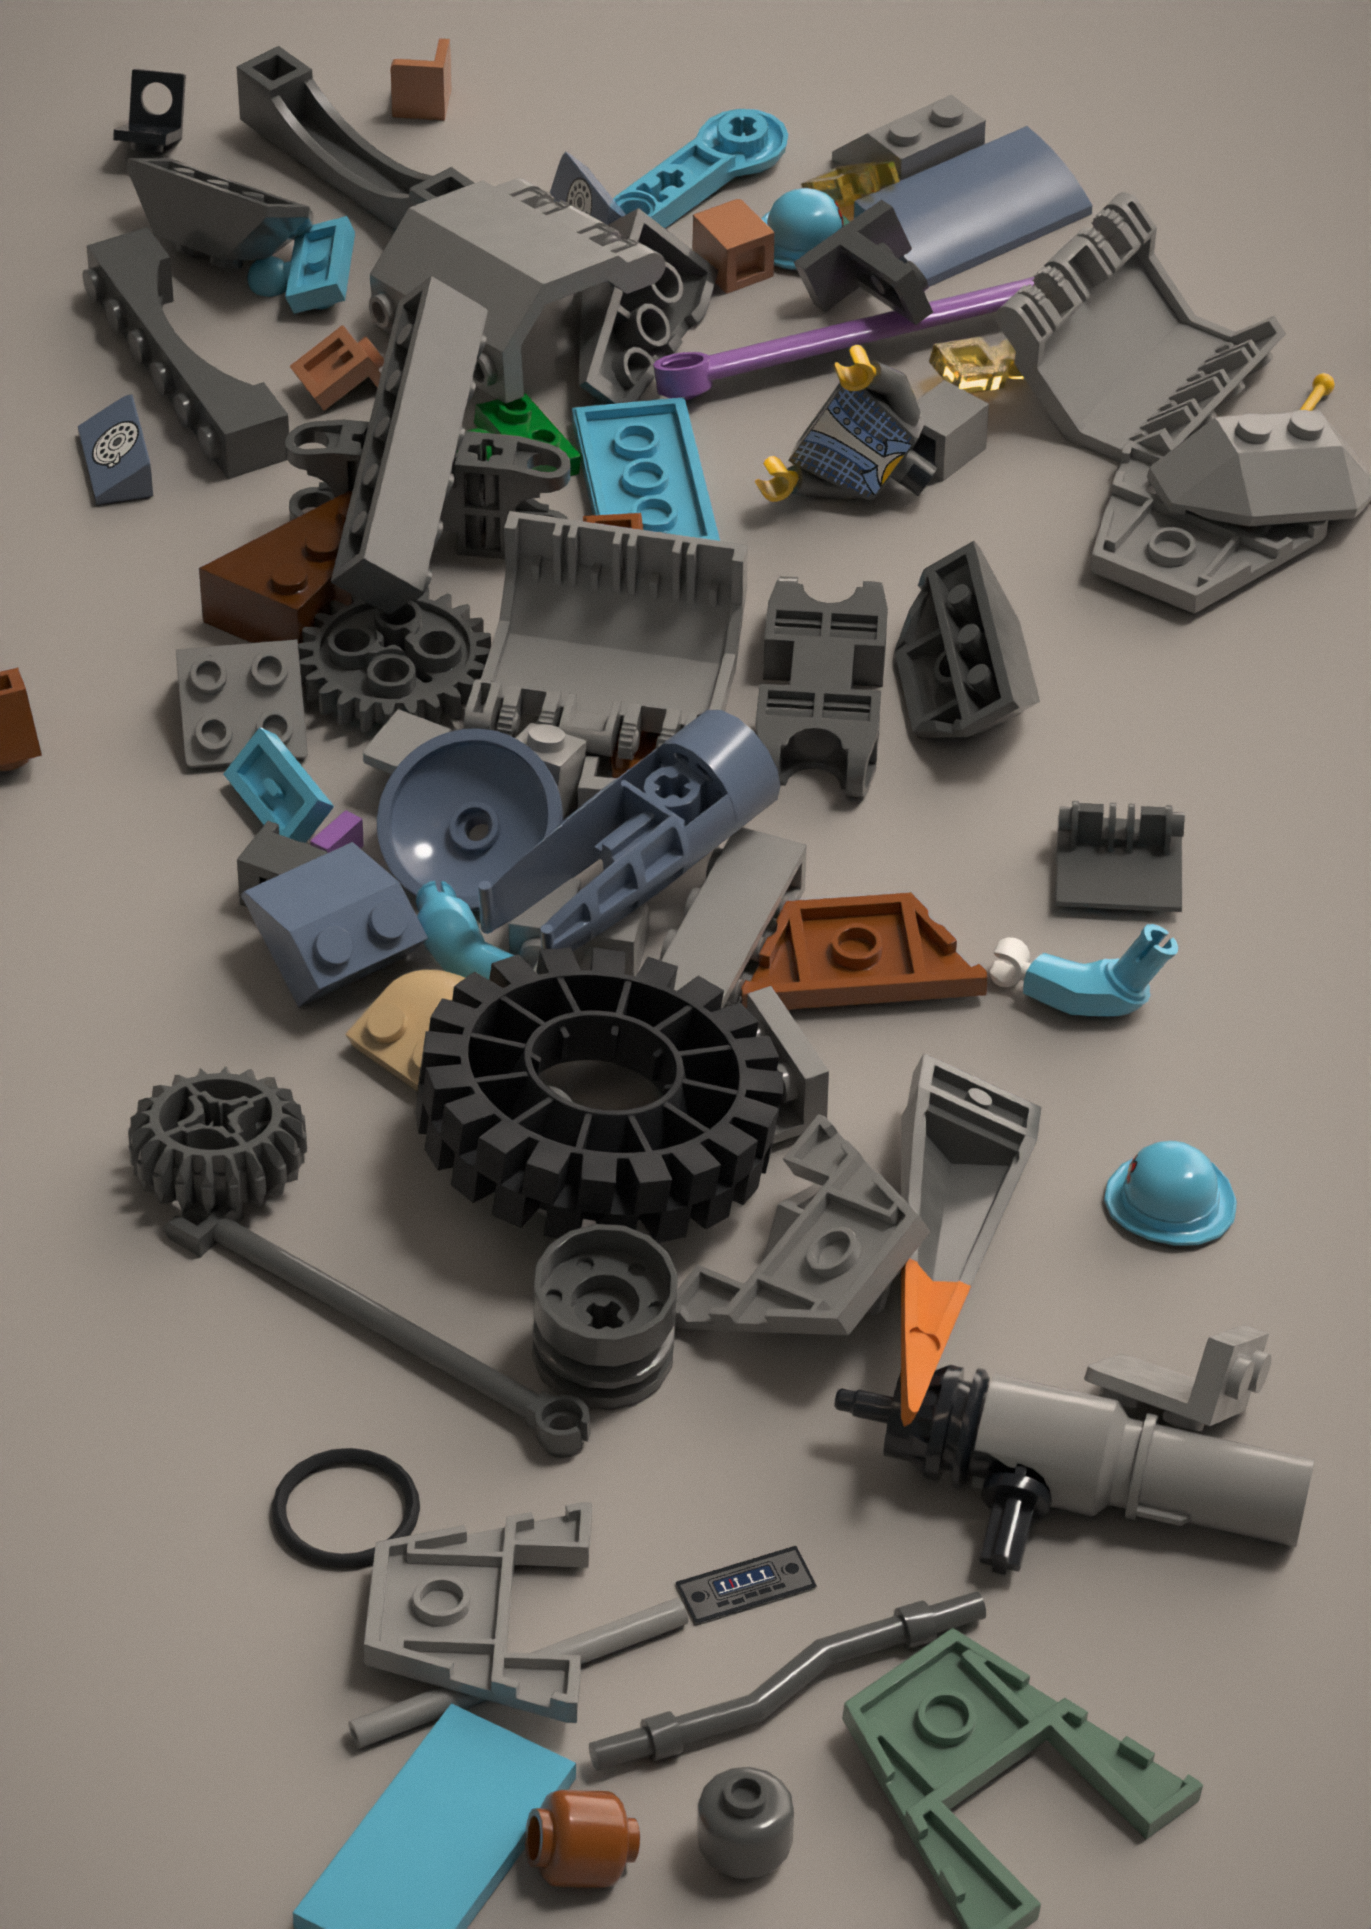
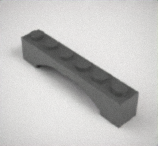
(294, 114)
(233, 420)

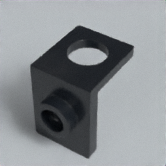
(146, 129)

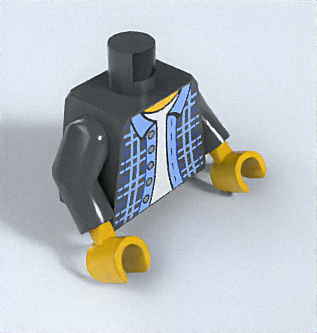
(856, 439)

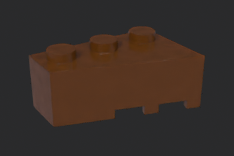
(278, 579)

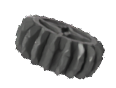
(217, 1140)

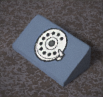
(581, 189)
(116, 453)

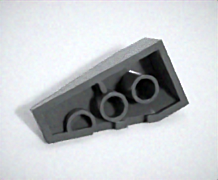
(632, 330)

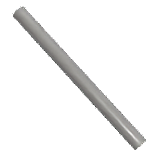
(590, 1645)

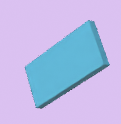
(645, 463)
(438, 1831)

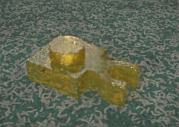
(850, 181)
(974, 364)

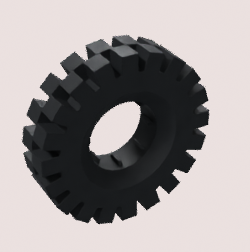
(614, 1167)

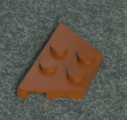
(861, 954)

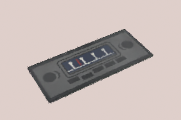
(746, 1584)

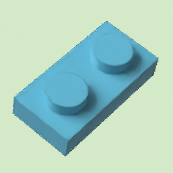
(278, 787)

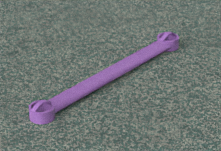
(693, 372)

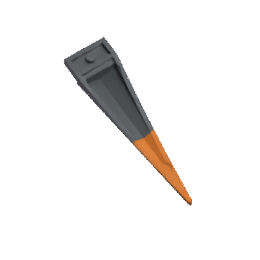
(958, 1172)

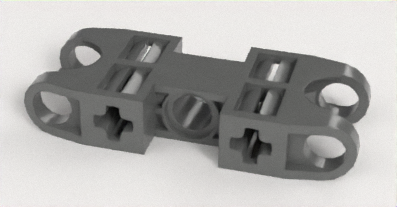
(480, 491)
(823, 654)

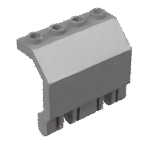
(511, 255)
(1118, 343)
(610, 632)

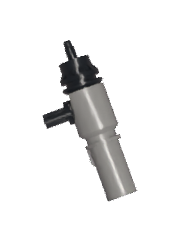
(1079, 1454)

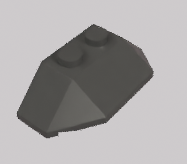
(214, 213)
(963, 651)

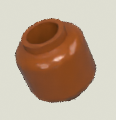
(581, 1839)

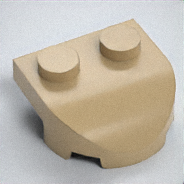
(396, 1022)

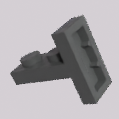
(867, 257)

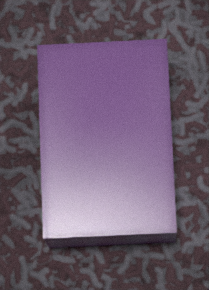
(340, 832)

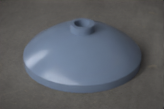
(448, 791)

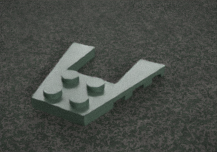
(957, 1722)

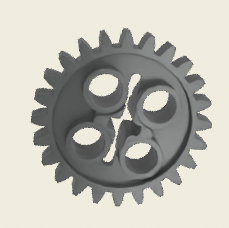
(381, 662)

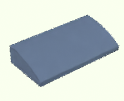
(983, 204)

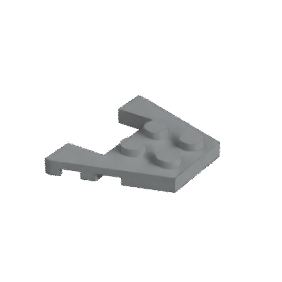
(1187, 555)
(828, 1260)
(446, 1606)

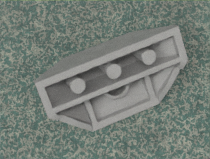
(1264, 471)

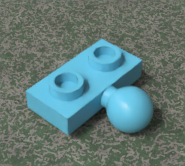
(317, 269)

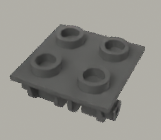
(1119, 859)

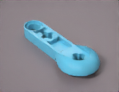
(725, 147)

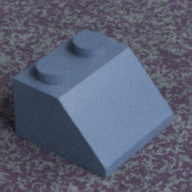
(333, 921)

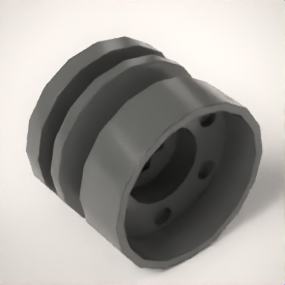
(604, 1315)

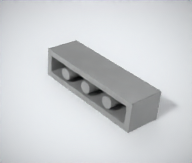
(735, 910)

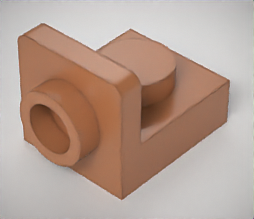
(337, 366)

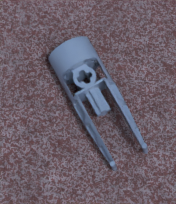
(643, 829)

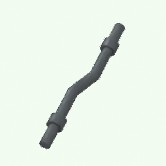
(666, 1734)

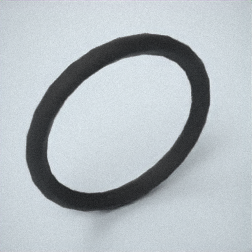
(336, 1456)

